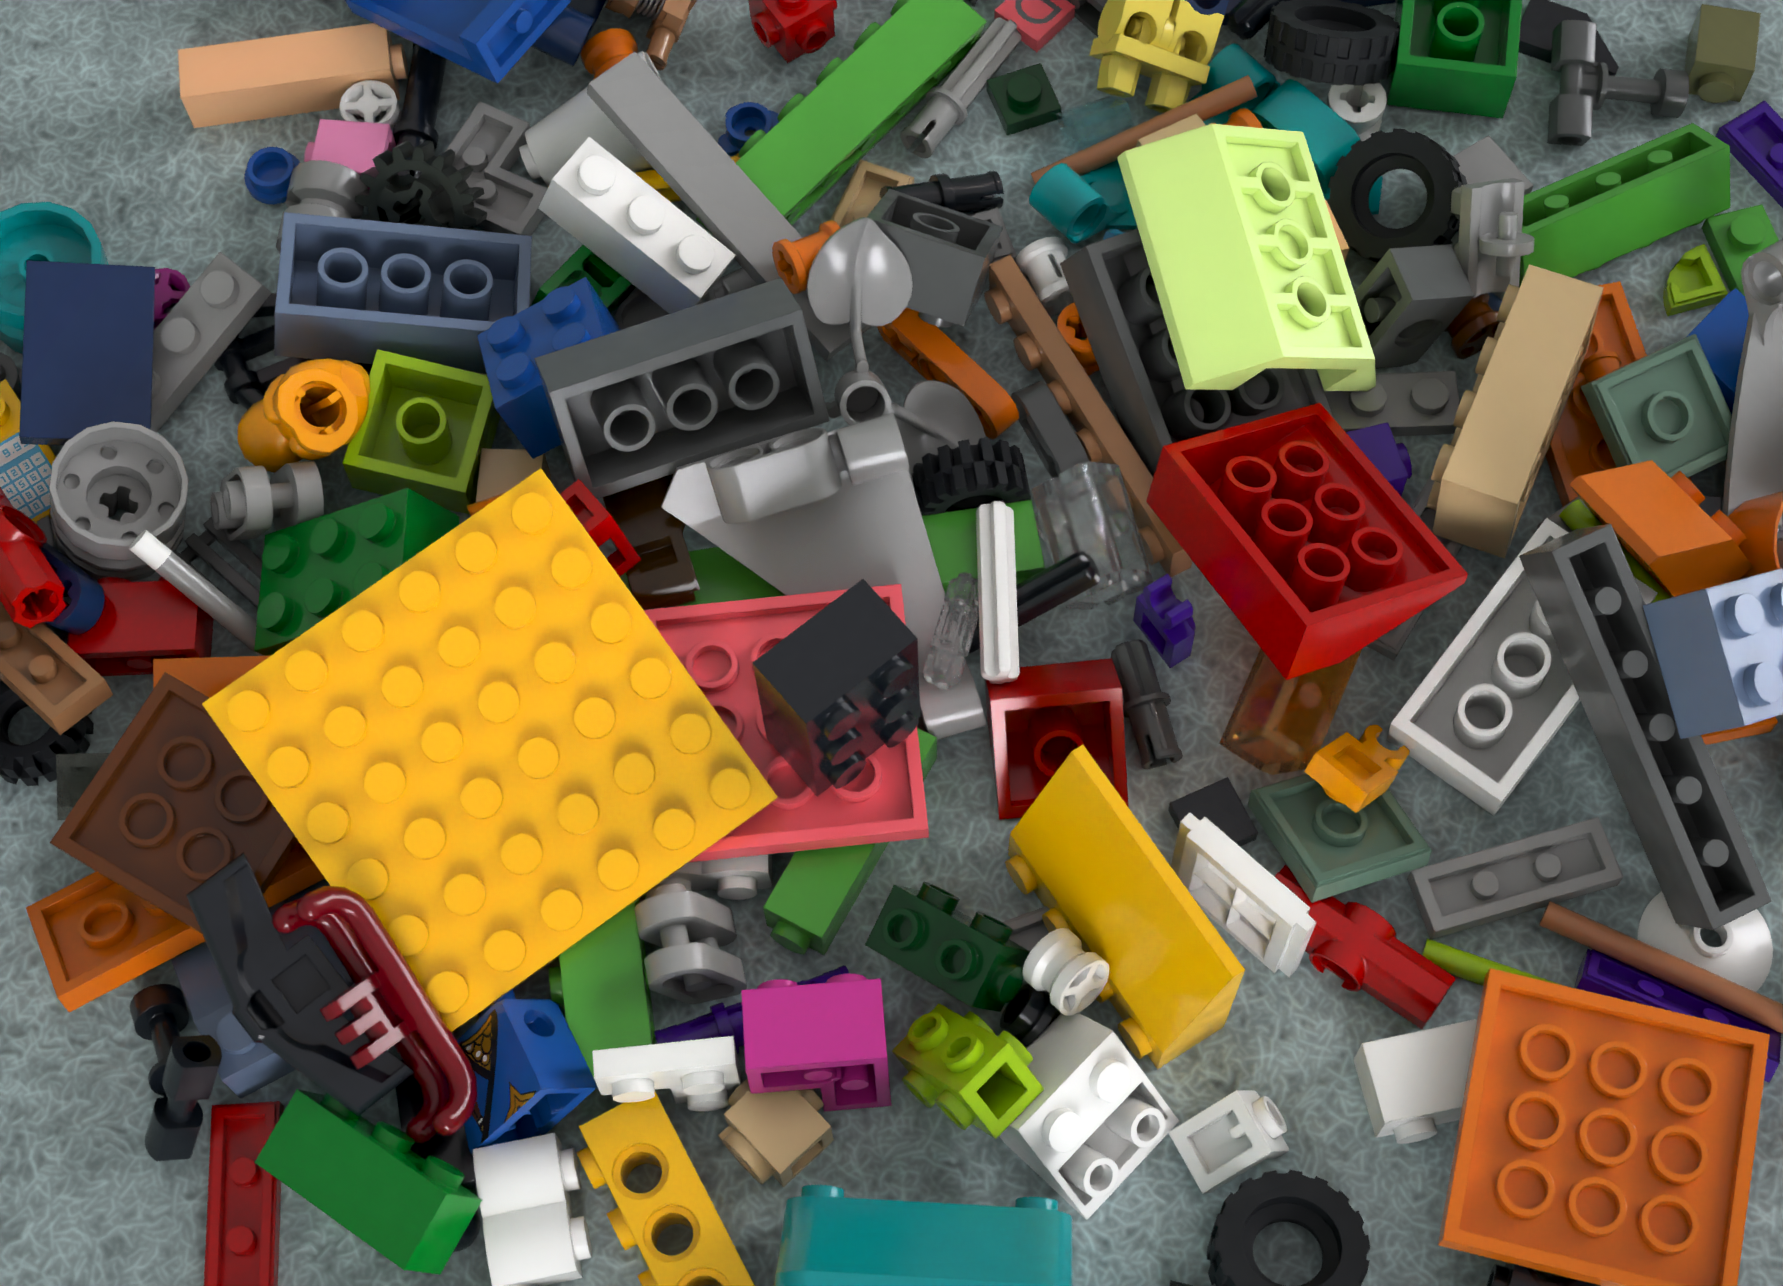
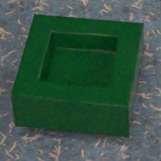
(1023, 99)

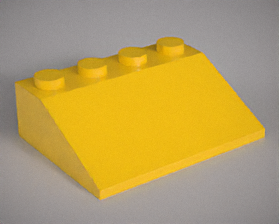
(1126, 903)

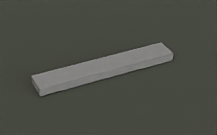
(705, 180)

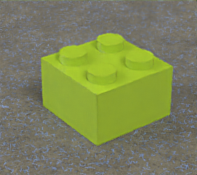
(423, 431)

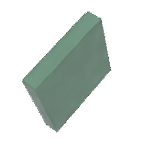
(1663, 410)
(1332, 845)

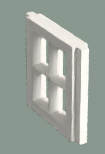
(1242, 895)

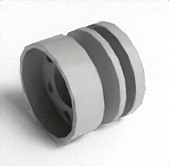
(113, 470)

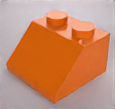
(1665, 527)

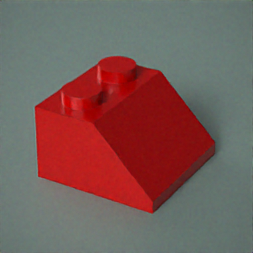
(1044, 719)

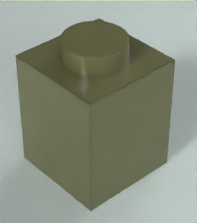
(1721, 53)

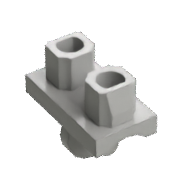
(1491, 233)

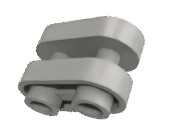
(251, 501)
(690, 936)

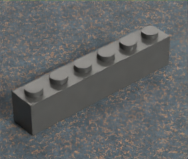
(1661, 778)

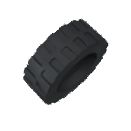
(1331, 42)
(1371, 160)
(1294, 1200)

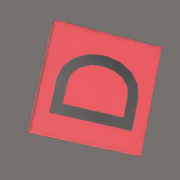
(1036, 19)

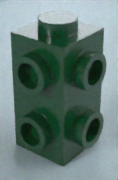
(949, 948)

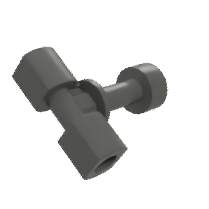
(1588, 83)

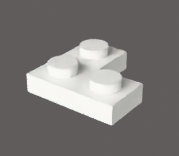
(695, 1070)

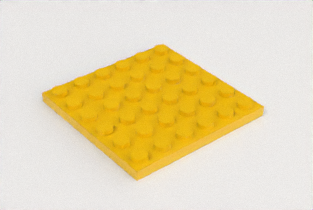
(491, 749)

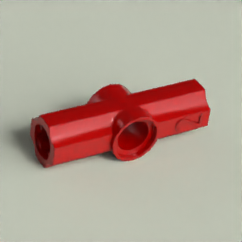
(27, 580)
(1367, 956)

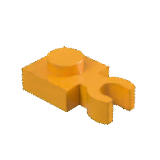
(1355, 769)

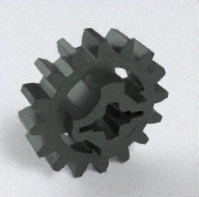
(444, 189)

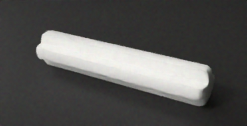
(997, 593)

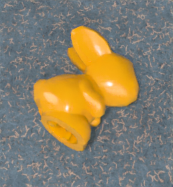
(305, 413)

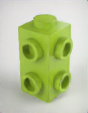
(967, 1070)

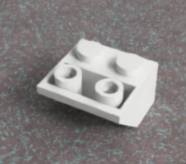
(1092, 1116)

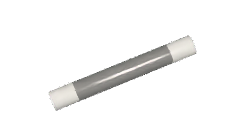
(195, 587)

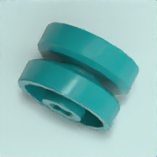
(38, 234)

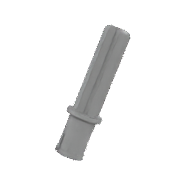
(949, 102)

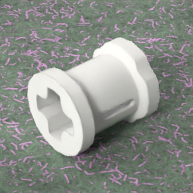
(1042, 266)

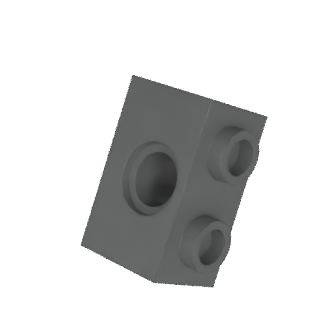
(1411, 301)

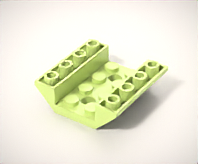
(1246, 258)

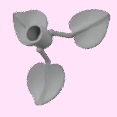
(869, 281)

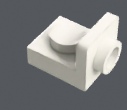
(1230, 1138)

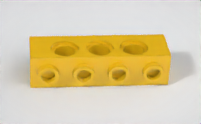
(644, 1135)

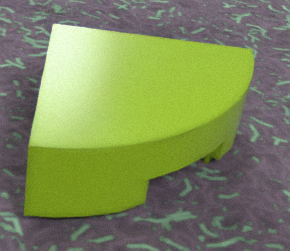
(1693, 283)

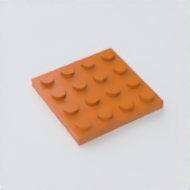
(1604, 1138)

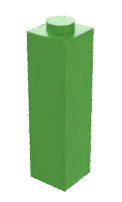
(824, 884)

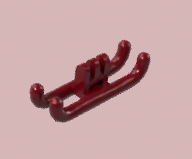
(387, 1007)

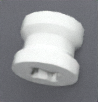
(1370, 97)
(369, 99)
(1066, 971)

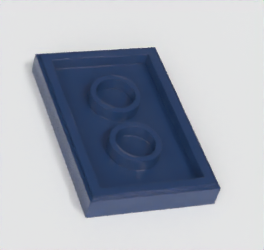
(85, 348)

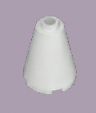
(565, 129)

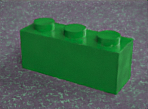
(370, 1181)

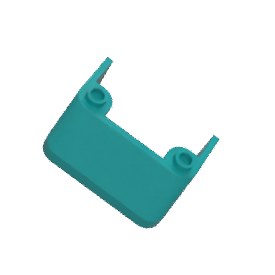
(921, 1243)

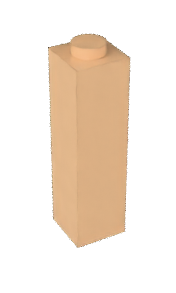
(285, 73)

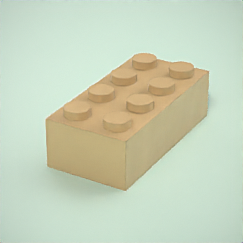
(1512, 410)

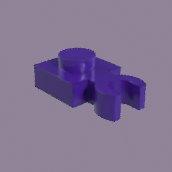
(1165, 621)

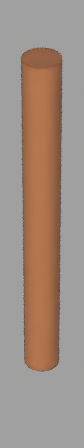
(1110, 148)
(1663, 966)

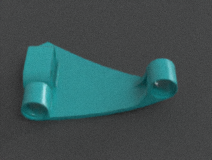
(1100, 200)

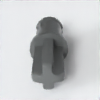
(1145, 704)

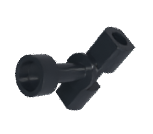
(181, 1075)

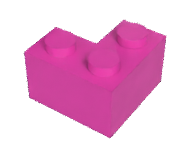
(818, 1039)

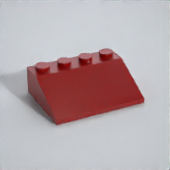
(1300, 536)

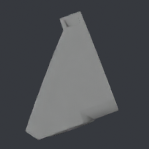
(820, 518)

